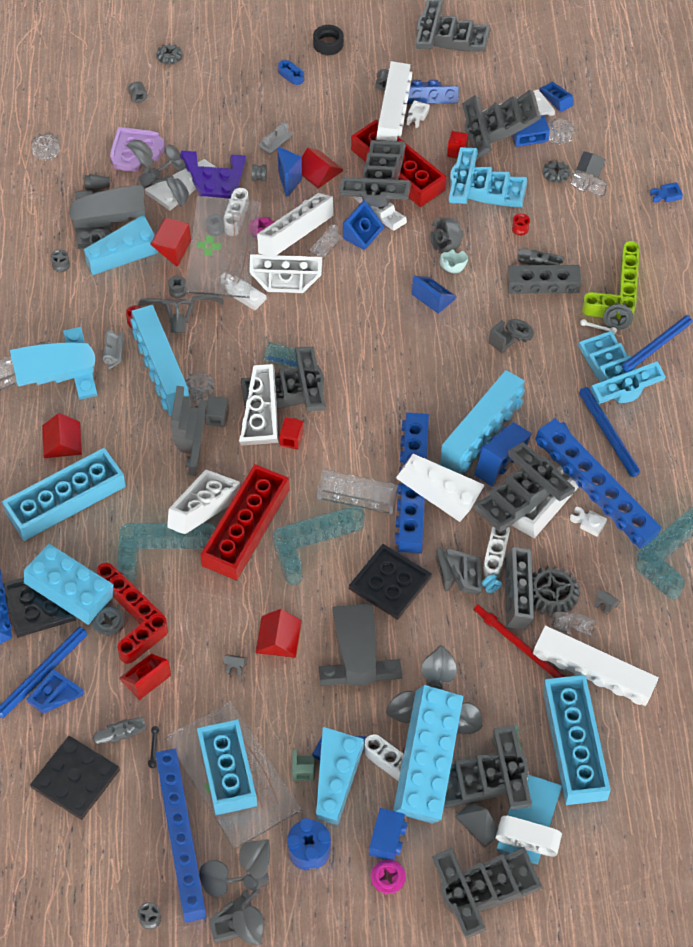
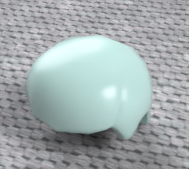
(453, 262)

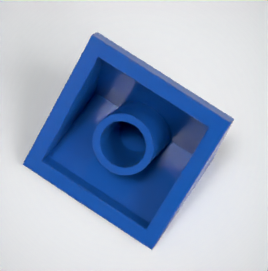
(289, 170)
(362, 226)
(431, 293)

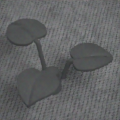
(150, 175)
(178, 321)
(436, 669)
(255, 858)

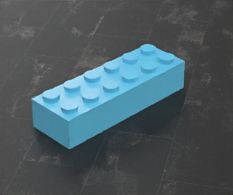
(157, 355)
(482, 423)
(63, 494)
(576, 740)
(428, 754)

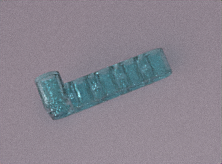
(311, 536)
(156, 541)
(656, 558)

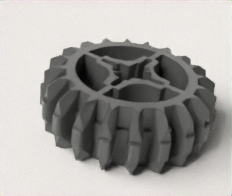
(559, 582)

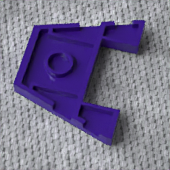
(213, 180)

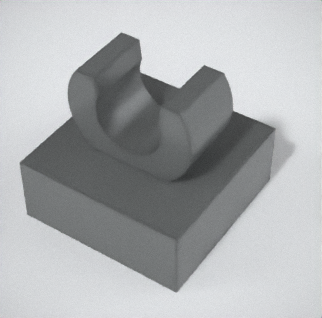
(607, 599)
(235, 661)

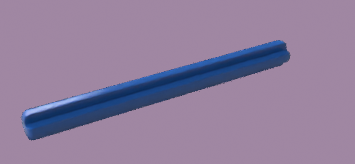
(657, 343)
(609, 432)
(42, 671)

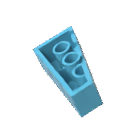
(121, 247)
(337, 770)

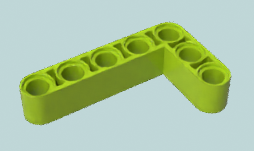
(596, 303)

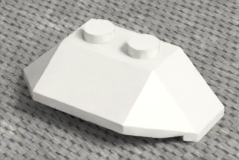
(285, 273)

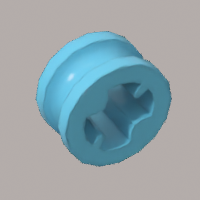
(491, 583)

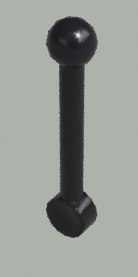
(152, 763)

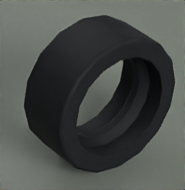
(328, 31)

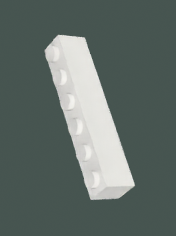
(393, 103)
(295, 225)
(596, 665)

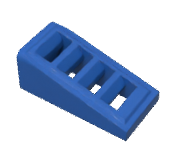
(558, 97)

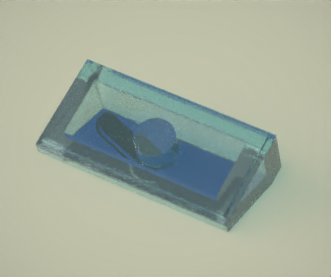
(281, 355)

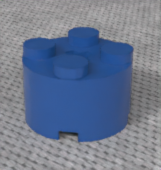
(318, 841)

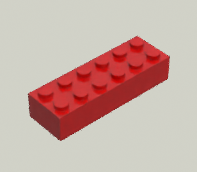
(425, 178)
(245, 522)

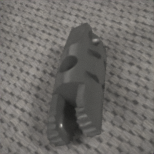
(535, 257)
(120, 730)

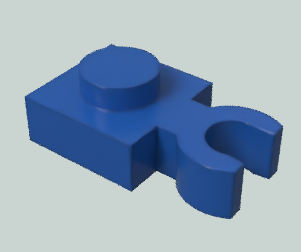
(668, 192)

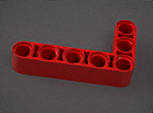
(135, 609)

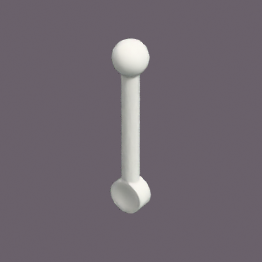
(583, 322)

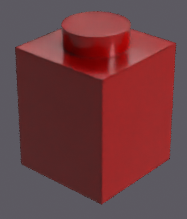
(456, 141)
(291, 433)

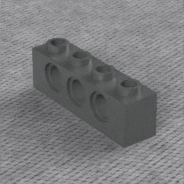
(543, 279)
(518, 588)

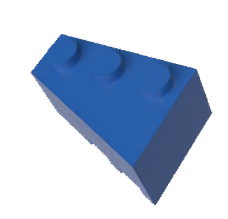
(495, 454)

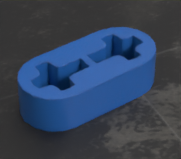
(292, 71)

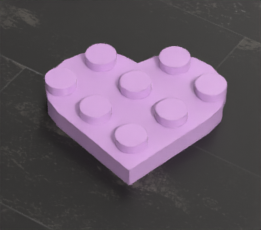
(124, 158)

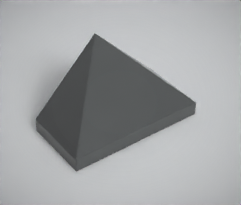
(444, 570)
(478, 823)

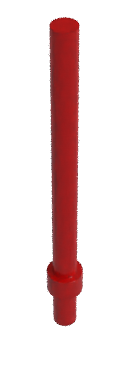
(491, 620)

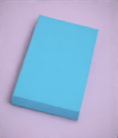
(544, 800)

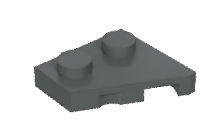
(465, 570)
(222, 922)

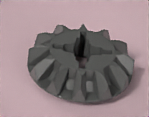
(167, 58)
(550, 174)
(611, 320)
(519, 330)
(111, 613)

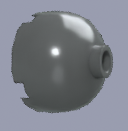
(446, 235)

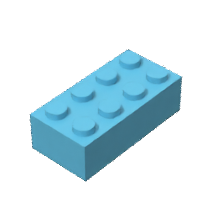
(68, 583)
(227, 767)

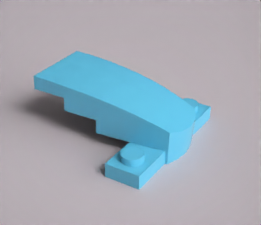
(483, 184)
(606, 361)
(57, 363)

